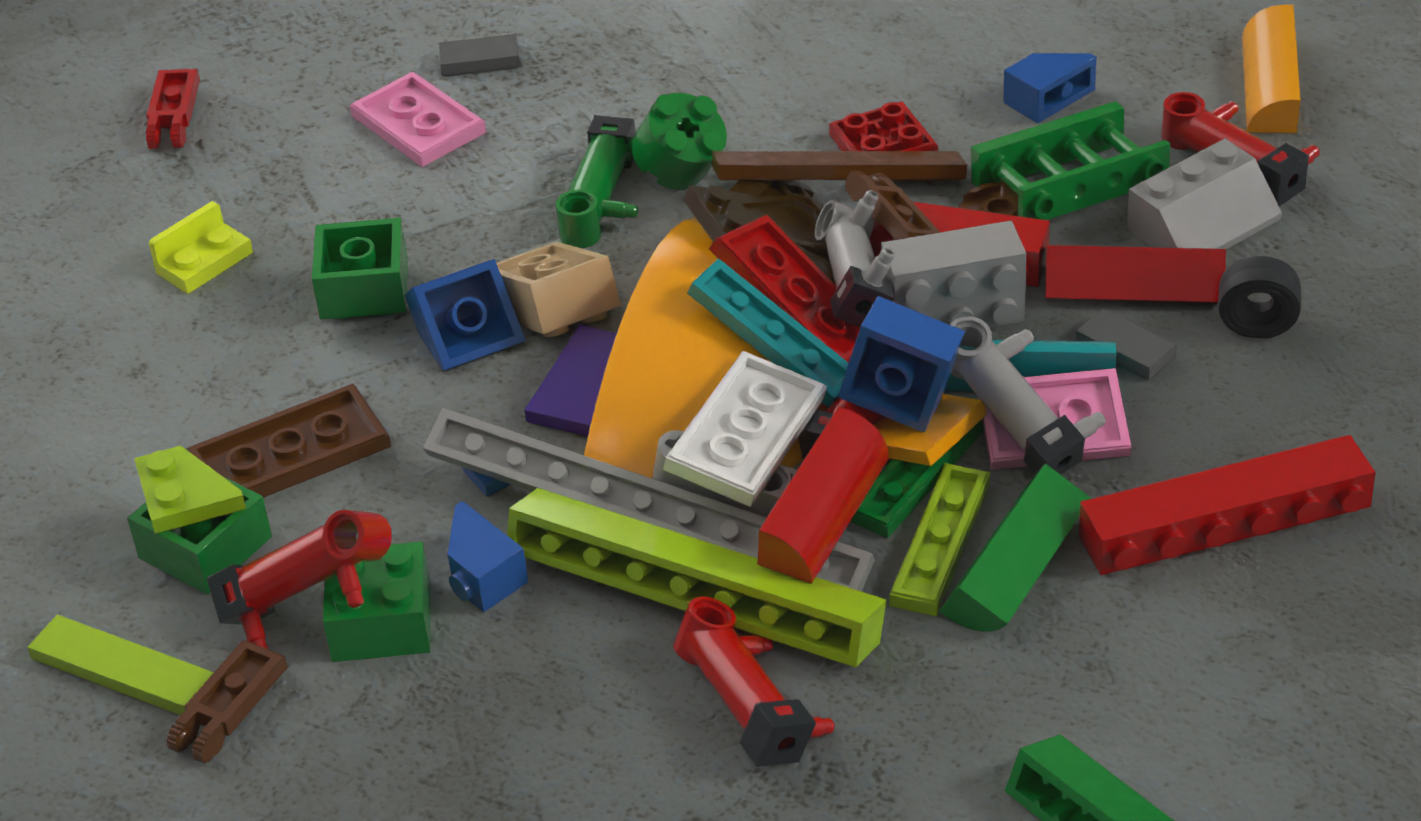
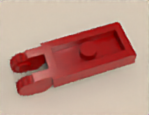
(171, 106)

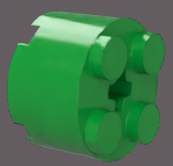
(679, 139)

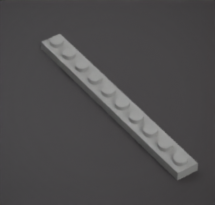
(549, 467)

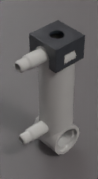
(855, 269)
(1015, 402)

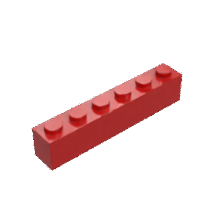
(1226, 504)

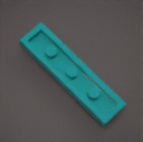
(768, 327)

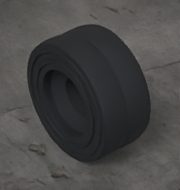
(1259, 275)

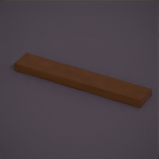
(838, 165)

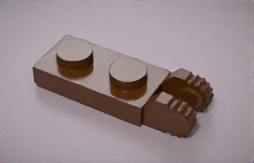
(893, 207)
(225, 700)

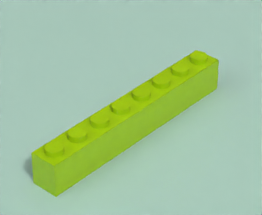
(677, 568)

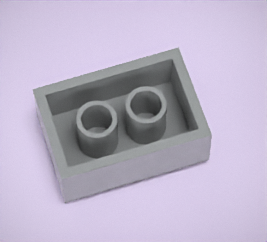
(962, 274)

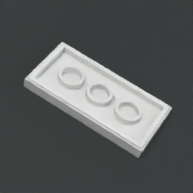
(745, 428)

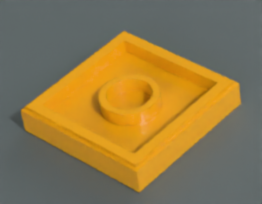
(950, 422)

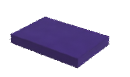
(573, 383)

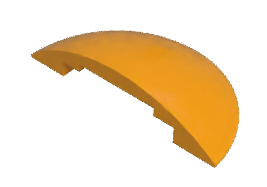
(664, 358)

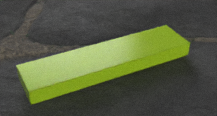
(939, 540)
(118, 664)

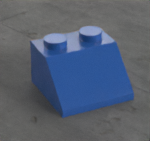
(465, 315)

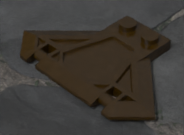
(784, 201)

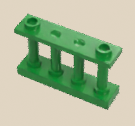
(1062, 141)

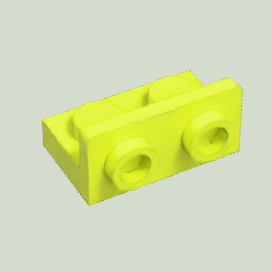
(198, 248)

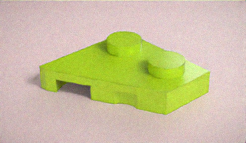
(184, 489)

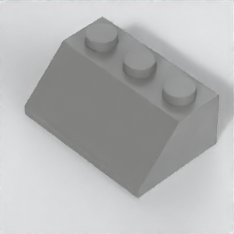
(1203, 201)

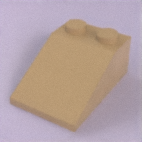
(559, 287)

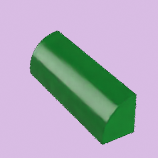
(1016, 553)
(1067, 785)

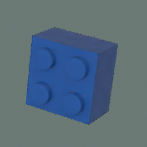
(901, 364)

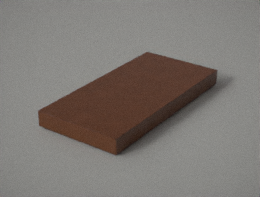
(297, 442)

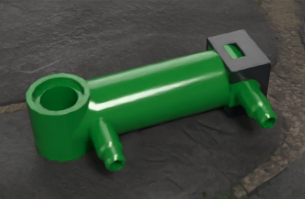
(590, 192)

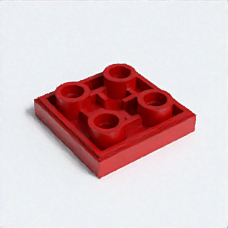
(882, 129)

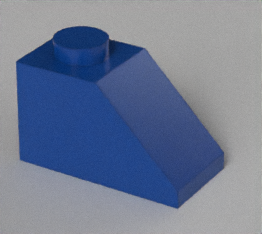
(1048, 83)
(483, 560)

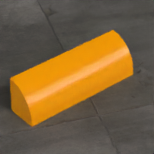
(1271, 71)

